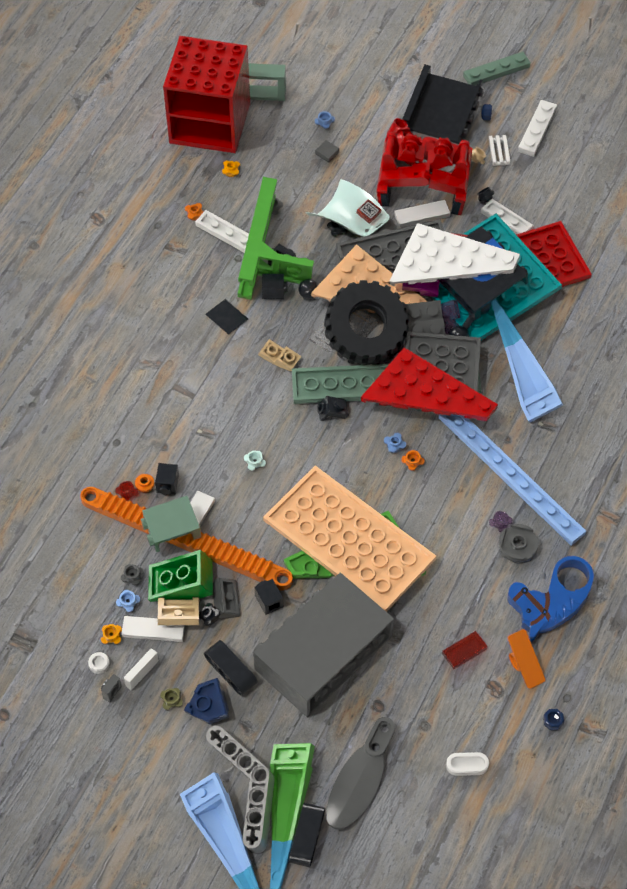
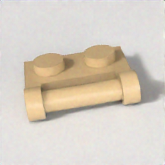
(178, 612)

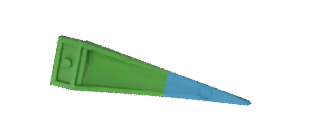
(291, 774)

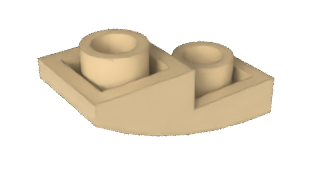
(278, 356)

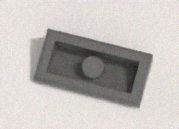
(226, 598)

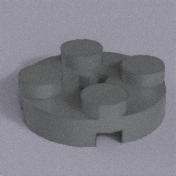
(518, 553)

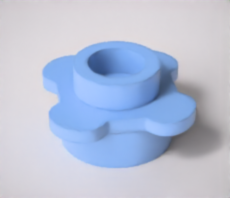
(127, 595)

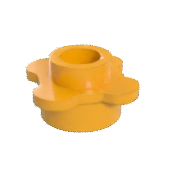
(230, 168)
(107, 630)

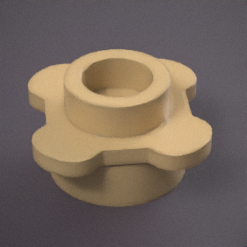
(478, 155)

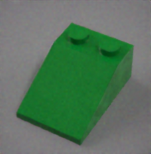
(181, 577)

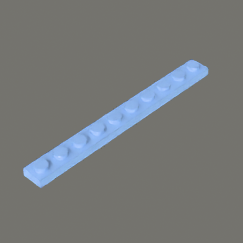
(515, 477)

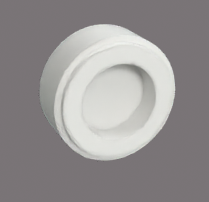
(98, 663)

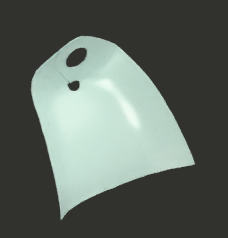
(344, 206)

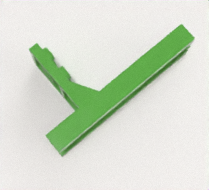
(293, 268)

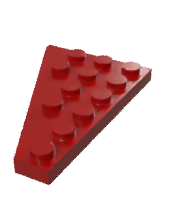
(420, 385)

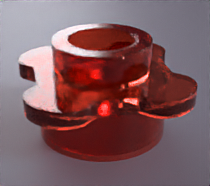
(124, 486)

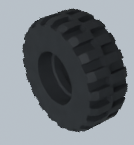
(371, 297)

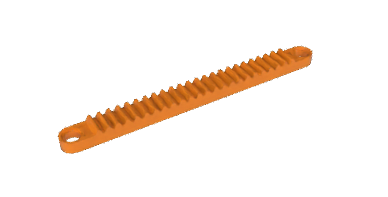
(217, 550)

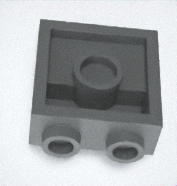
(425, 317)

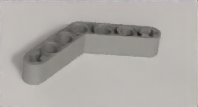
(255, 788)

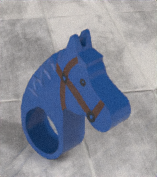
(549, 610)

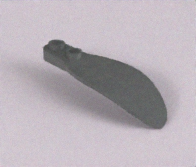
(359, 778)

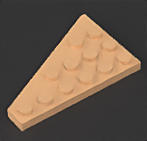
(361, 266)

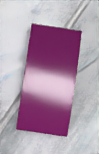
(425, 289)

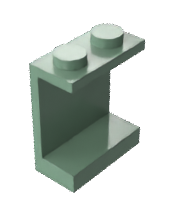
(170, 521)

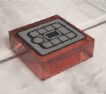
(368, 211)

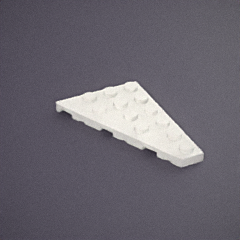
(442, 255)

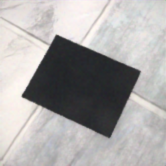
(226, 316)

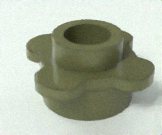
(167, 694)

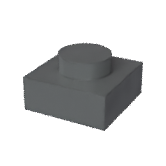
(110, 687)

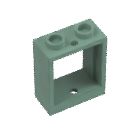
(268, 72)

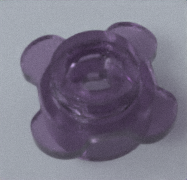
(500, 516)

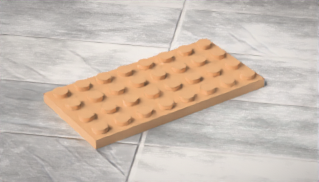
(349, 538)

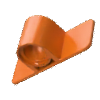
(524, 659)

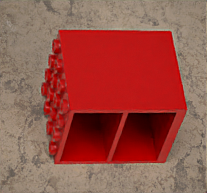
(207, 94)

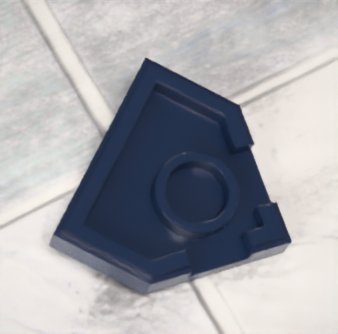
(208, 702)

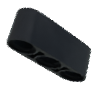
(230, 667)
(307, 835)

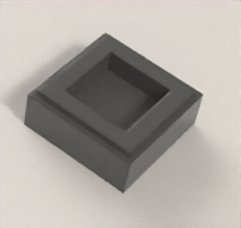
(327, 151)

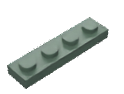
(497, 69)

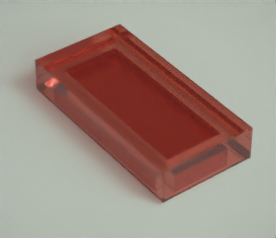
(464, 650)

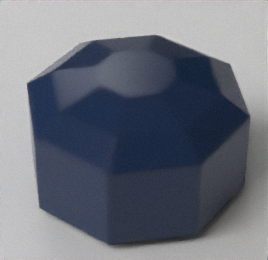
(486, 112)
(553, 719)

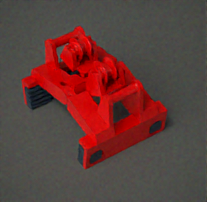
(438, 154)

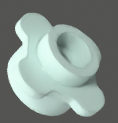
(254, 455)

